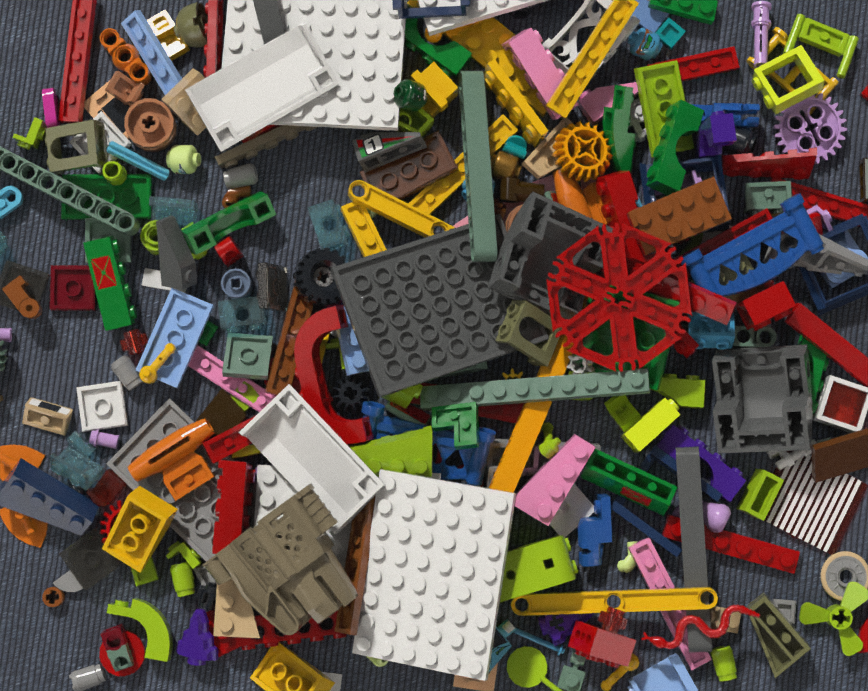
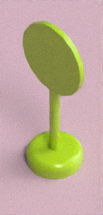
(528, 668)

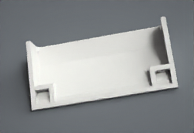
(262, 86)
(313, 453)

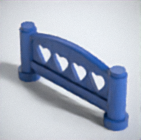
(793, 221)
(473, 458)

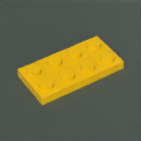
(510, 98)

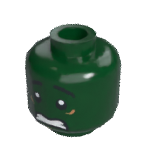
(411, 95)

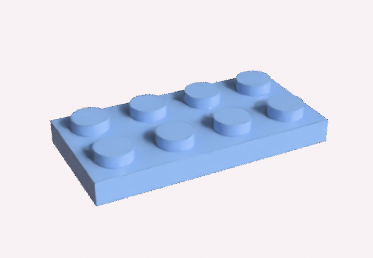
(182, 325)

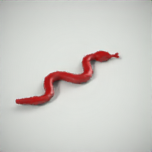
(701, 625)

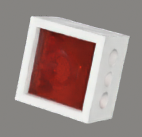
(842, 404)

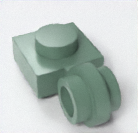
(571, 677)

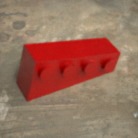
(618, 199)
(234, 502)

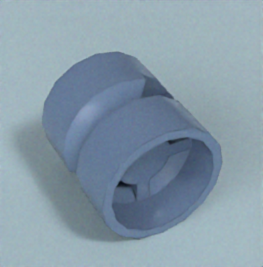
(237, 284)

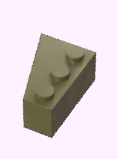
(777, 635)

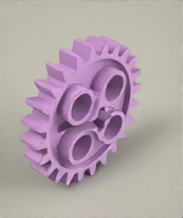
(828, 118)

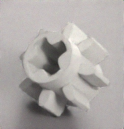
(575, 365)

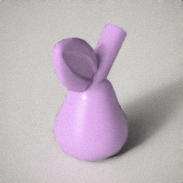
(714, 515)

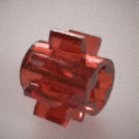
(134, 342)
(613, 620)

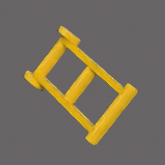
(781, 38)

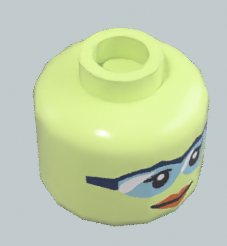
(183, 159)

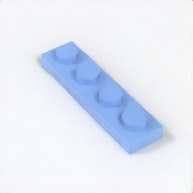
(151, 51)

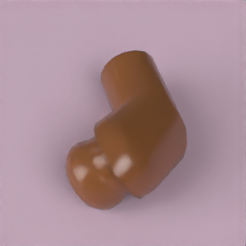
(234, 194)

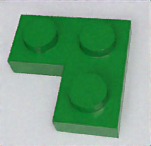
(462, 419)

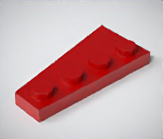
(768, 164)

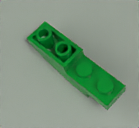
(615, 127)

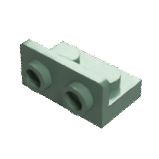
(766, 195)

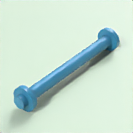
(560, 650)

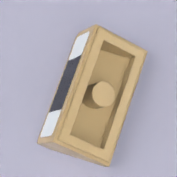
(47, 416)

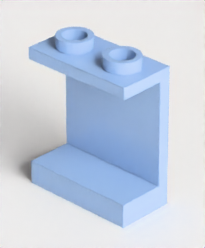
(664, 676)

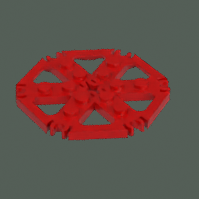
(635, 283)

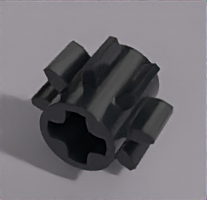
(207, 595)

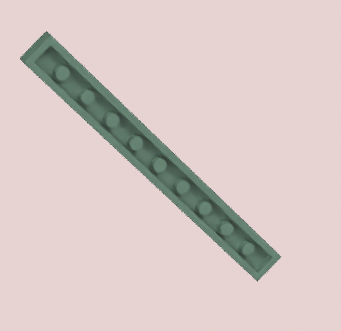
(537, 389)

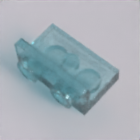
(76, 468)

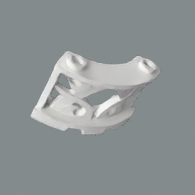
(573, 26)

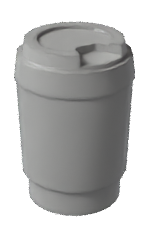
(241, 176)
(126, 373)
(87, 677)

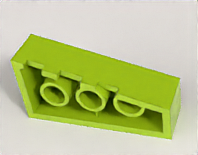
(401, 453)

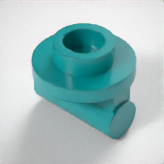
(516, 146)

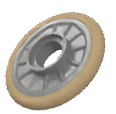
(835, 565)

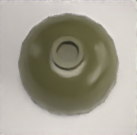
(191, 25)

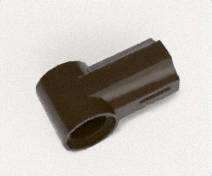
(515, 191)

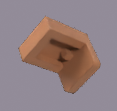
(124, 88)

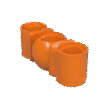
(121, 47)

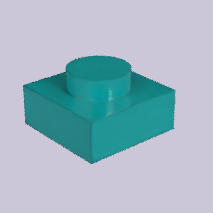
(670, 33)

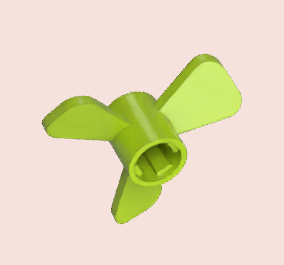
(853, 597)

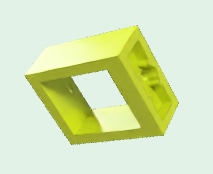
(814, 80)
(651, 424)

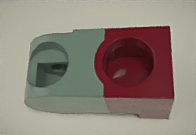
(117, 647)

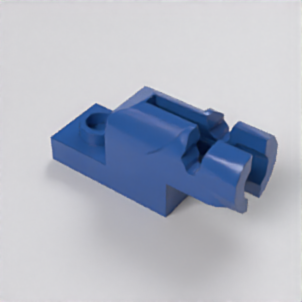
(738, 111)
(594, 531)

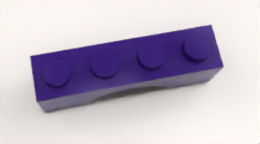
(713, 134)
(723, 478)

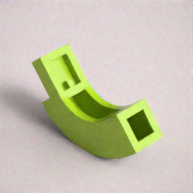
(156, 626)

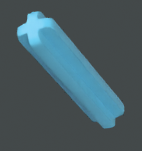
(138, 161)

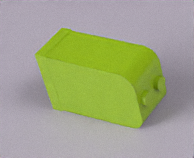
(537, 567)

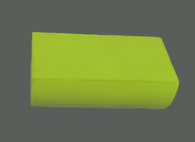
(760, 494)

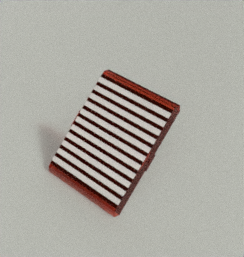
(813, 510)

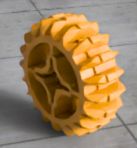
(593, 162)

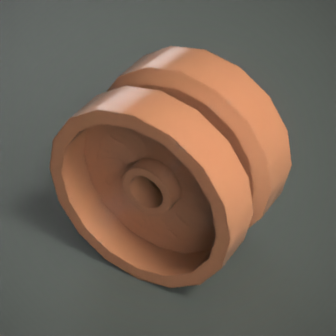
(157, 136)

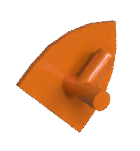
(13, 453)
(24, 527)

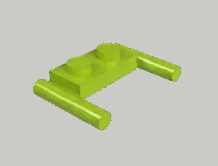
(823, 38)

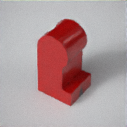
(228, 251)

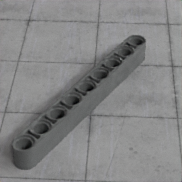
(693, 539)

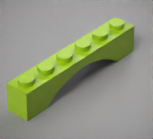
(684, 392)

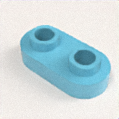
(5, 206)

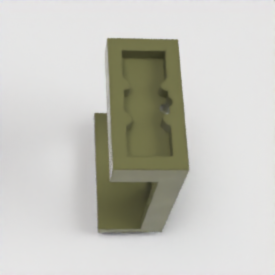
(96, 146)
(509, 332)

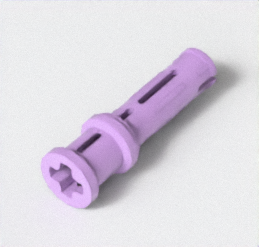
(761, 26)

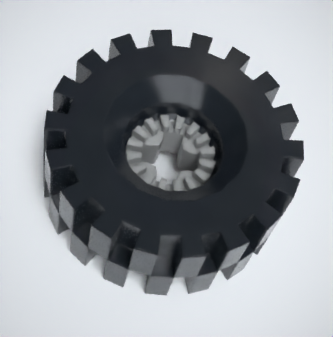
(307, 272)

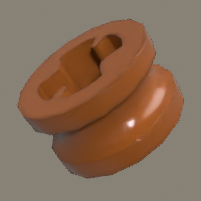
(57, 602)

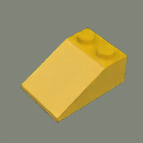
(139, 528)
(287, 671)

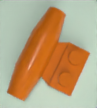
(572, 196)
(176, 457)

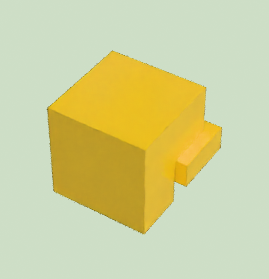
(439, 88)

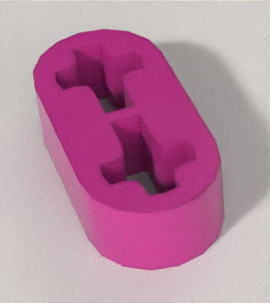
(50, 106)

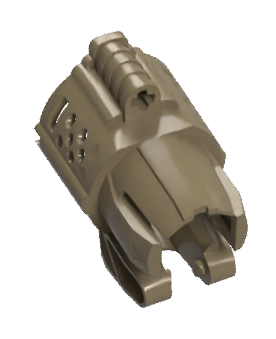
(286, 583)

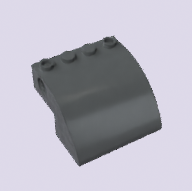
(533, 243)
(763, 399)

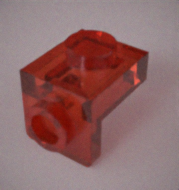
(106, 489)

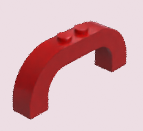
(311, 374)

